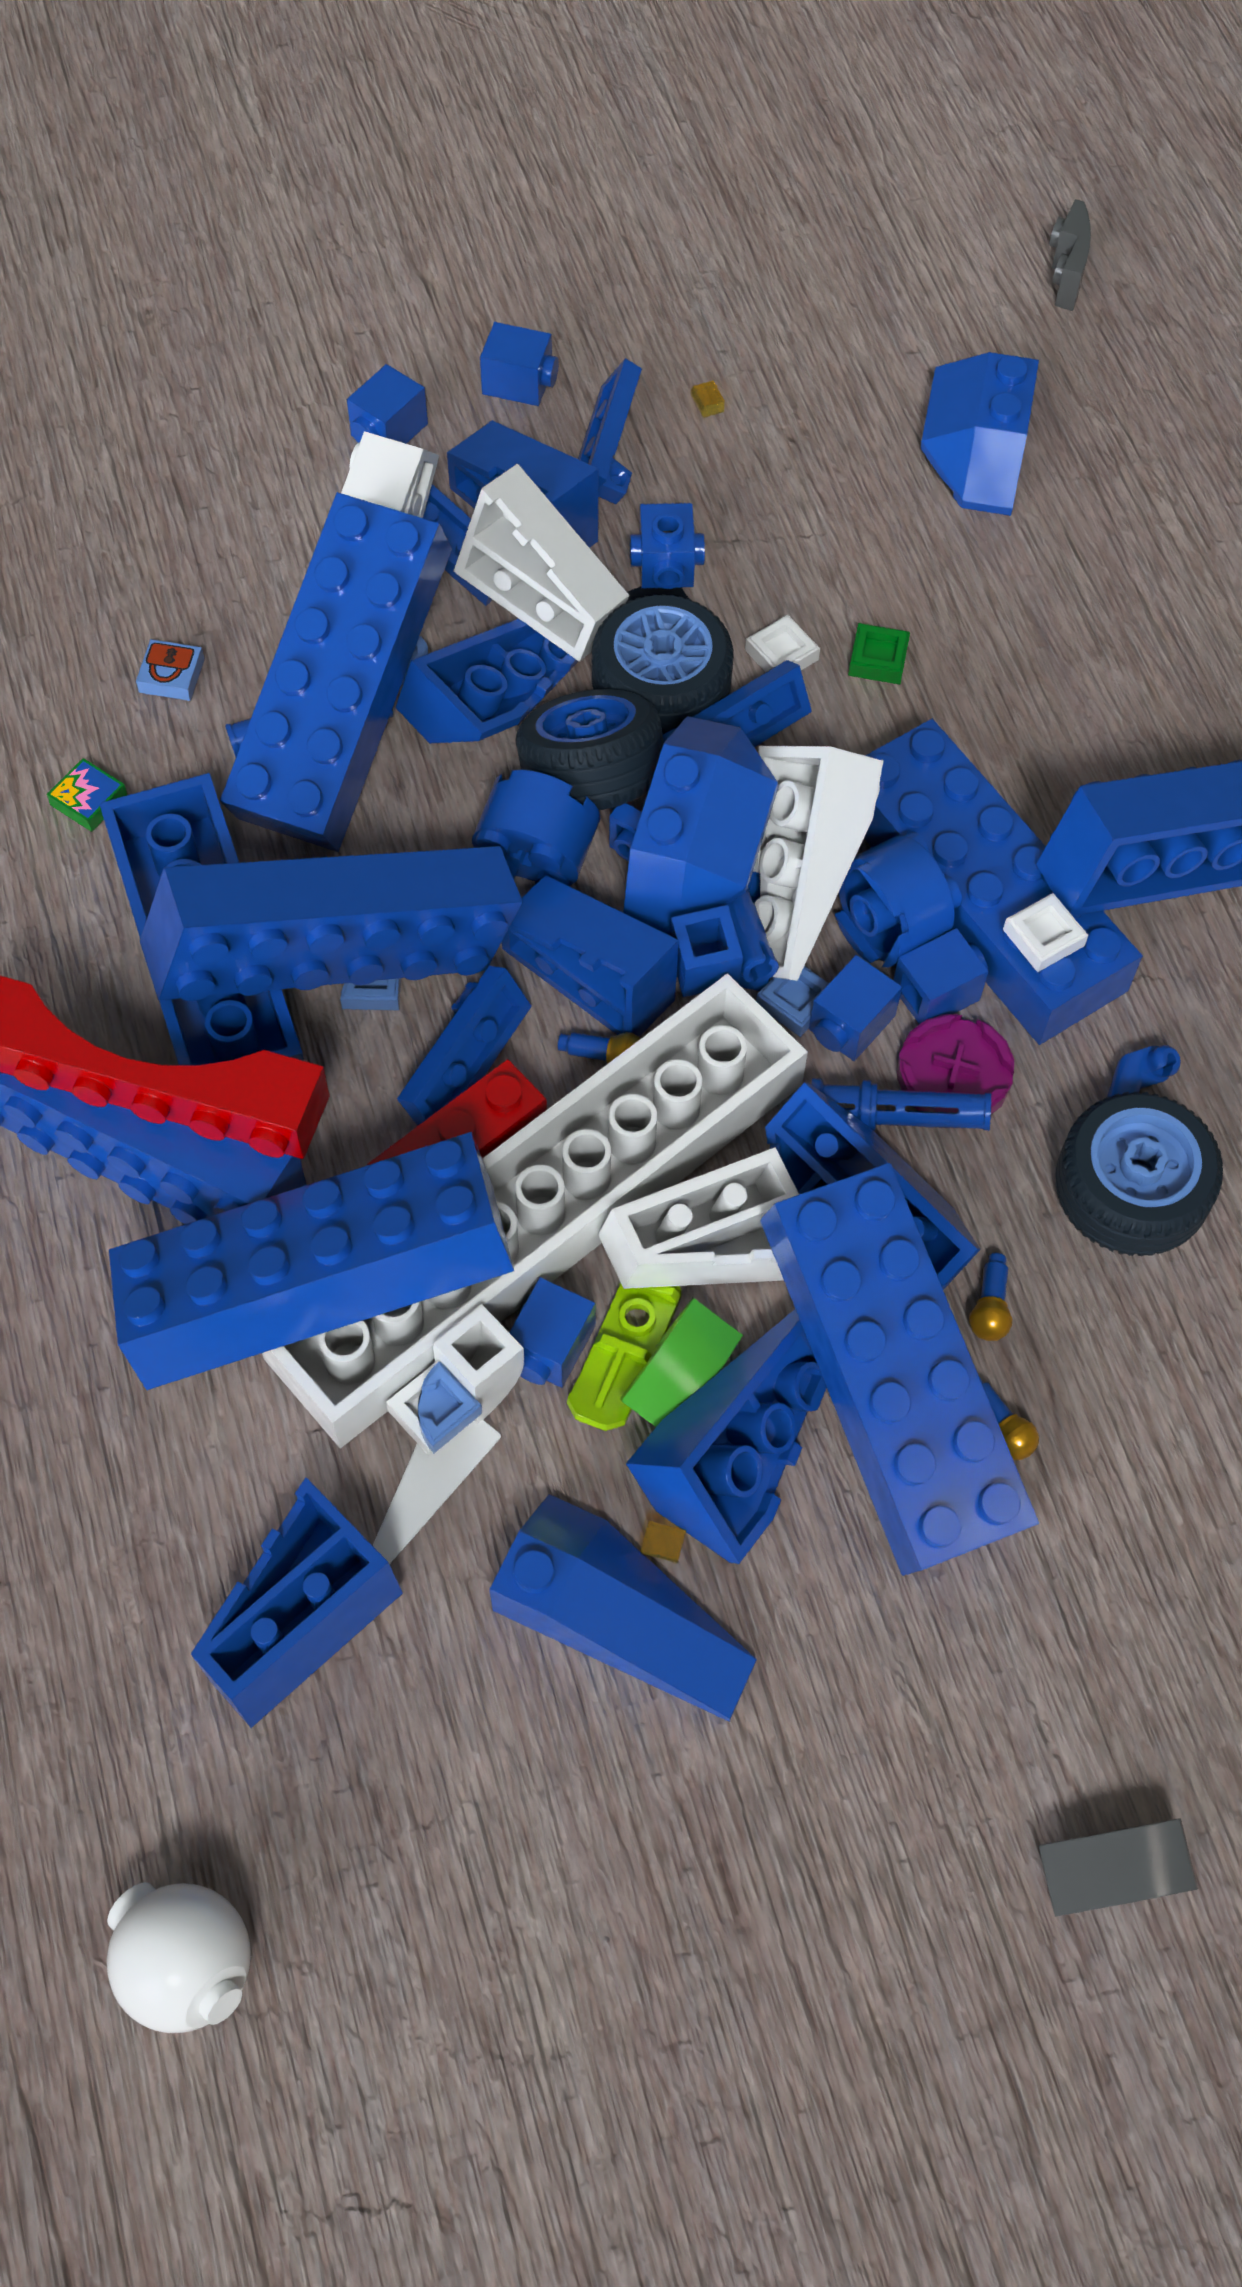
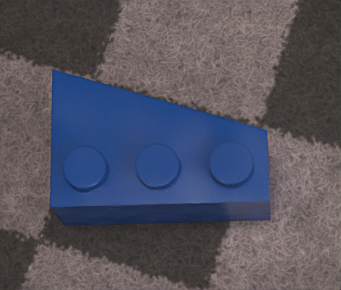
(560, 477)
(595, 955)
(295, 1608)

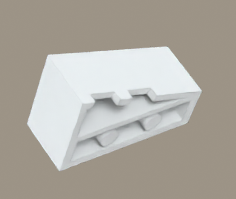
(391, 474)
(537, 564)
(700, 1228)

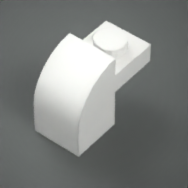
(478, 1356)

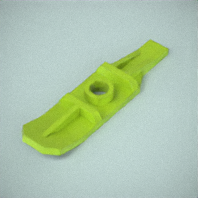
(620, 1355)

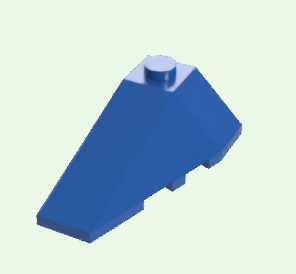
(481, 683)
(727, 1444)
(606, 1599)

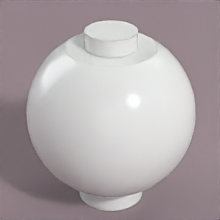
(177, 1956)

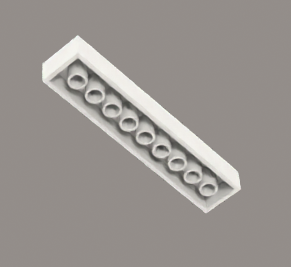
(554, 1181)

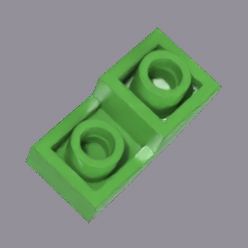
(684, 1361)

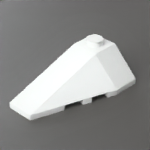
(810, 842)

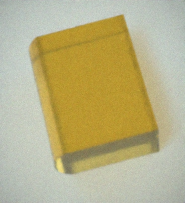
(708, 398)
(663, 1541)

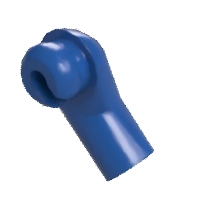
(1144, 1069)

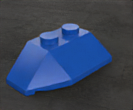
(980, 427)
(698, 824)
(828, 1144)

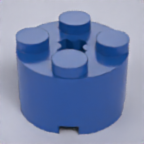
(537, 826)
(896, 900)

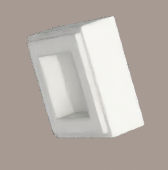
(782, 642)
(1045, 932)

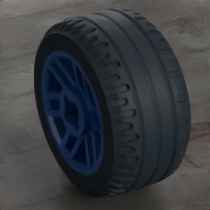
(596, 742)

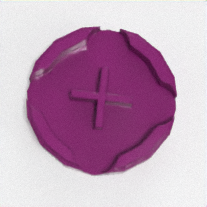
(956, 1058)

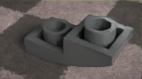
(1072, 243)
(1118, 1867)

